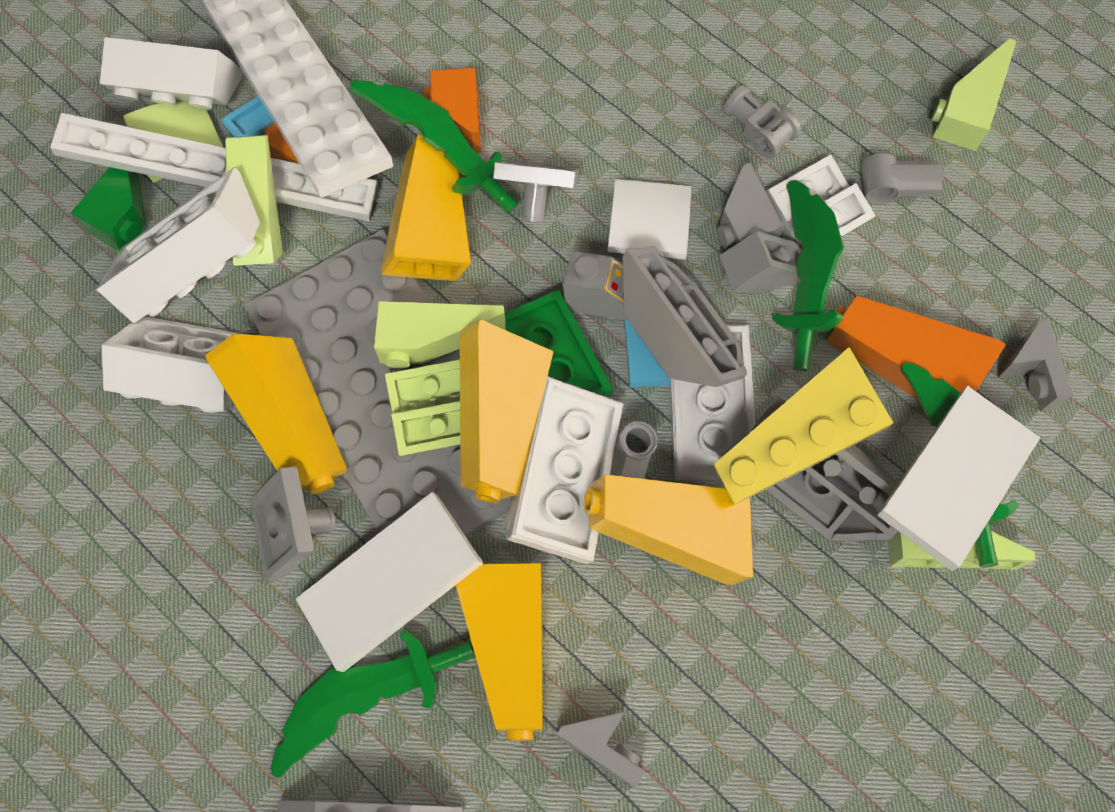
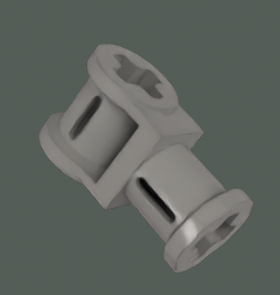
(762, 122)

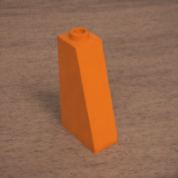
(890, 336)

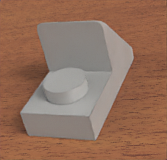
(1041, 360)
(590, 740)

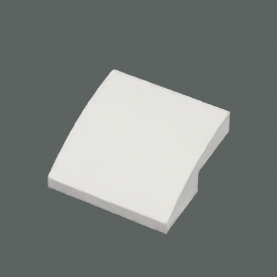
(829, 183)
(650, 216)

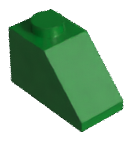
(113, 208)

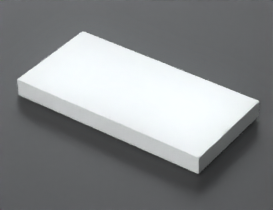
(710, 419)
(567, 454)
(959, 478)
(388, 582)

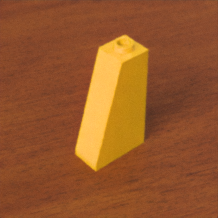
(427, 219)
(279, 406)
(498, 407)
(677, 523)
(506, 633)

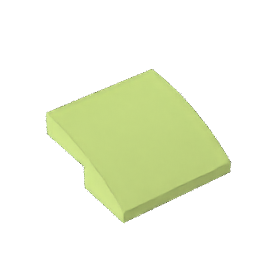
(175, 121)
(425, 407)

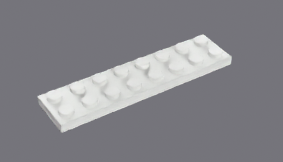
(300, 92)

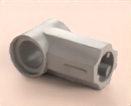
(888, 179)
(625, 461)

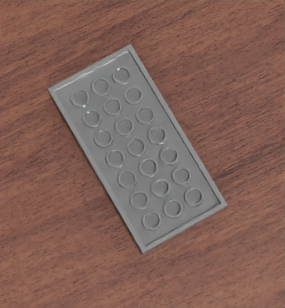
(334, 327)

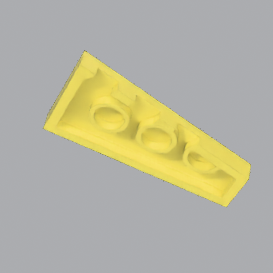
(814, 424)

